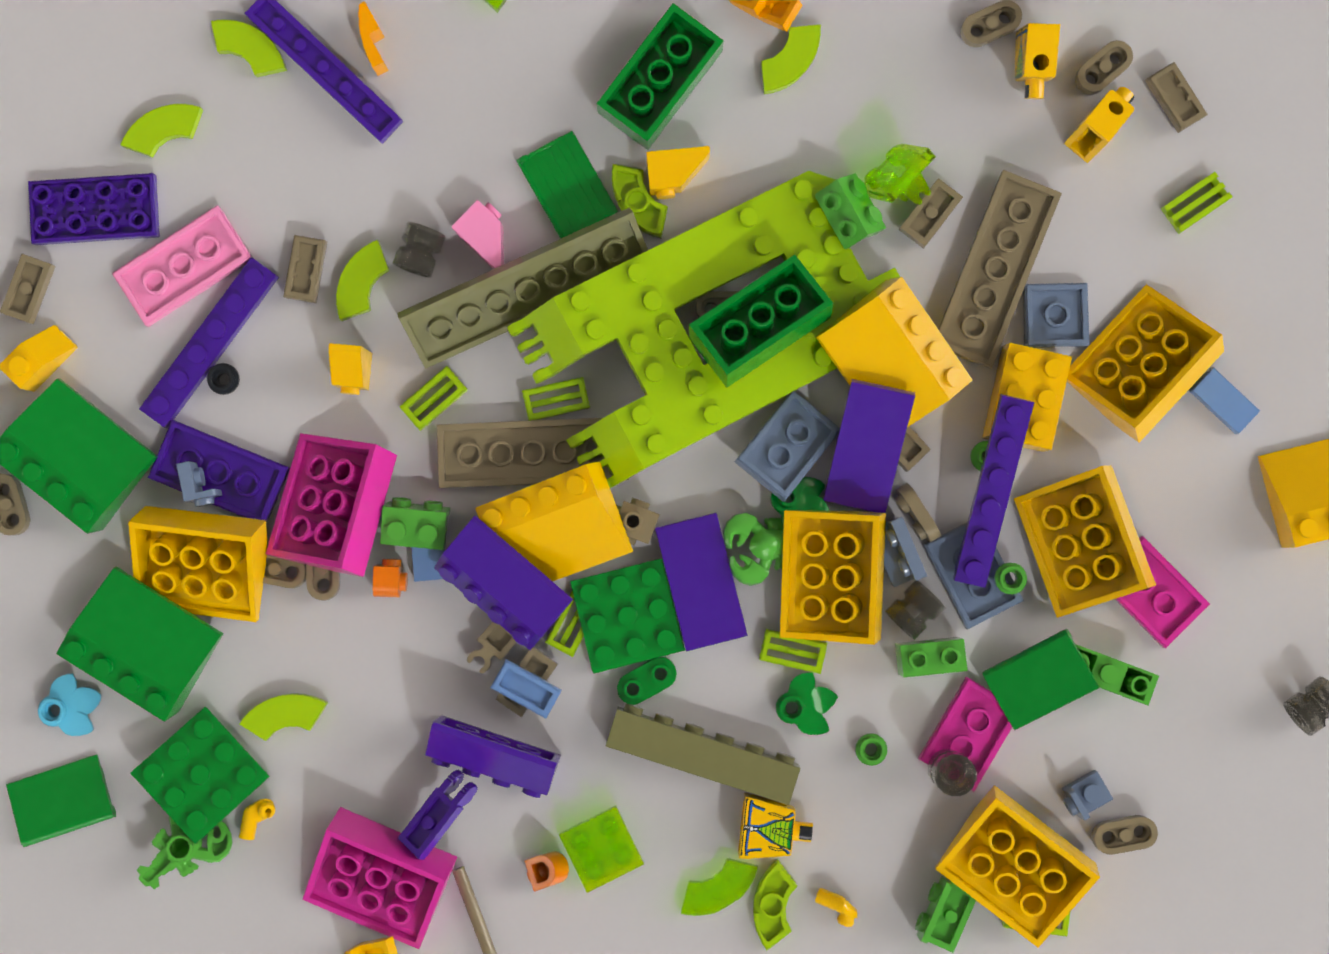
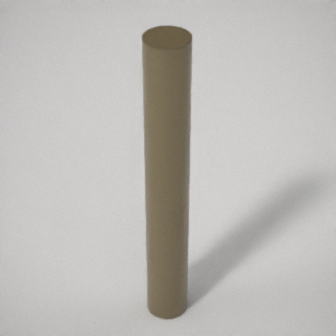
(473, 910)

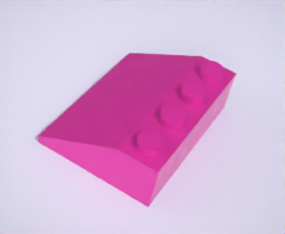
(332, 503)
(376, 879)

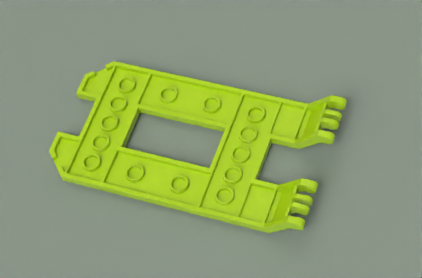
(638, 308)

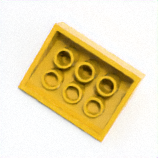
(895, 345)
(1144, 362)
(1298, 492)
(561, 522)
(1084, 541)
(201, 560)
(832, 576)
(1017, 867)

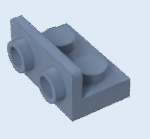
(900, 554)

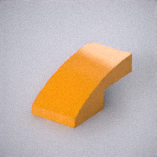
(773, 12)
(371, 34)

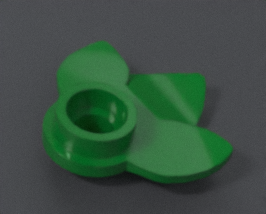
(803, 498)
(810, 703)

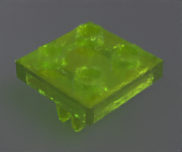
(900, 175)
(601, 848)

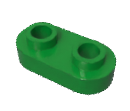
(645, 678)

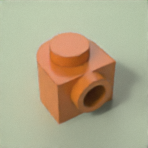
(389, 579)
(547, 870)

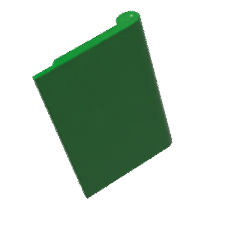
(567, 185)
(1040, 679)
(60, 801)

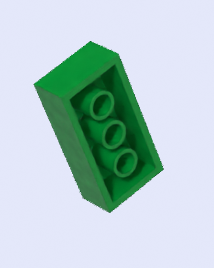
(660, 76)
(760, 320)

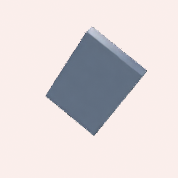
(787, 446)
(971, 602)

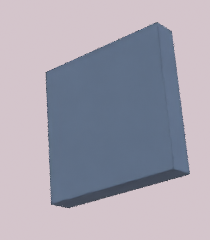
(1056, 315)

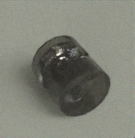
(420, 246)
(922, 601)
(1311, 708)
(952, 772)

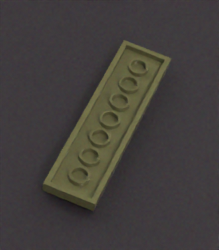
(512, 291)

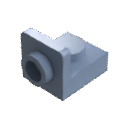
(191, 482)
(1086, 795)

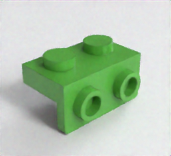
(850, 210)
(414, 524)
(945, 915)

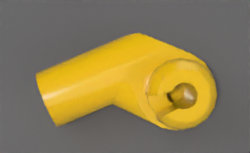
(254, 814)
(838, 903)

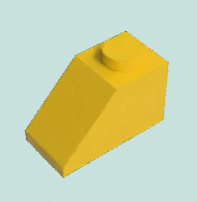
(674, 169)
(37, 358)
(350, 368)

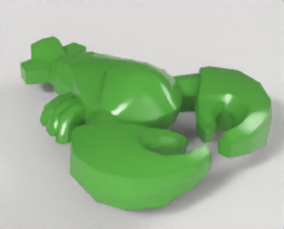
(765, 545)
(179, 851)

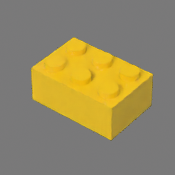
(1034, 377)

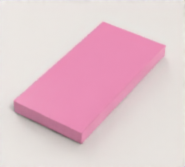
(182, 266)

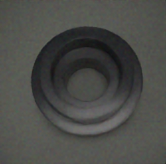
(214, 379)

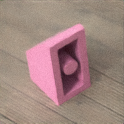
(482, 232)

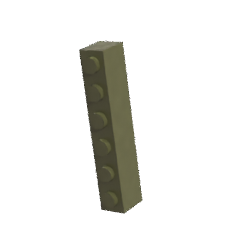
(702, 754)

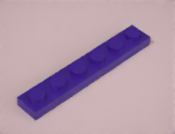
(324, 68)
(209, 343)
(993, 490)

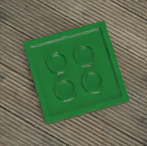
(627, 616)
(200, 775)

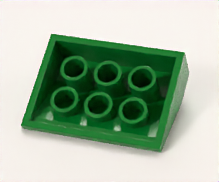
(74, 456)
(140, 644)

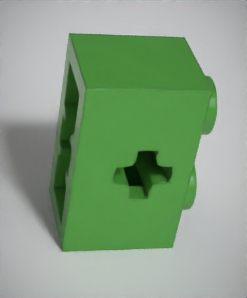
(931, 657)

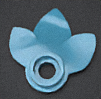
(73, 704)

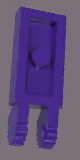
(436, 815)

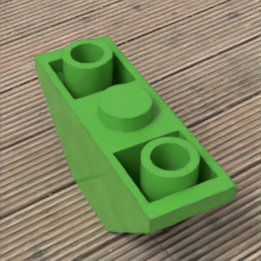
(1120, 677)

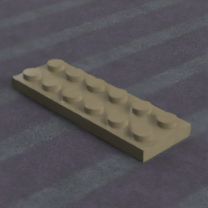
(997, 267)
(509, 452)

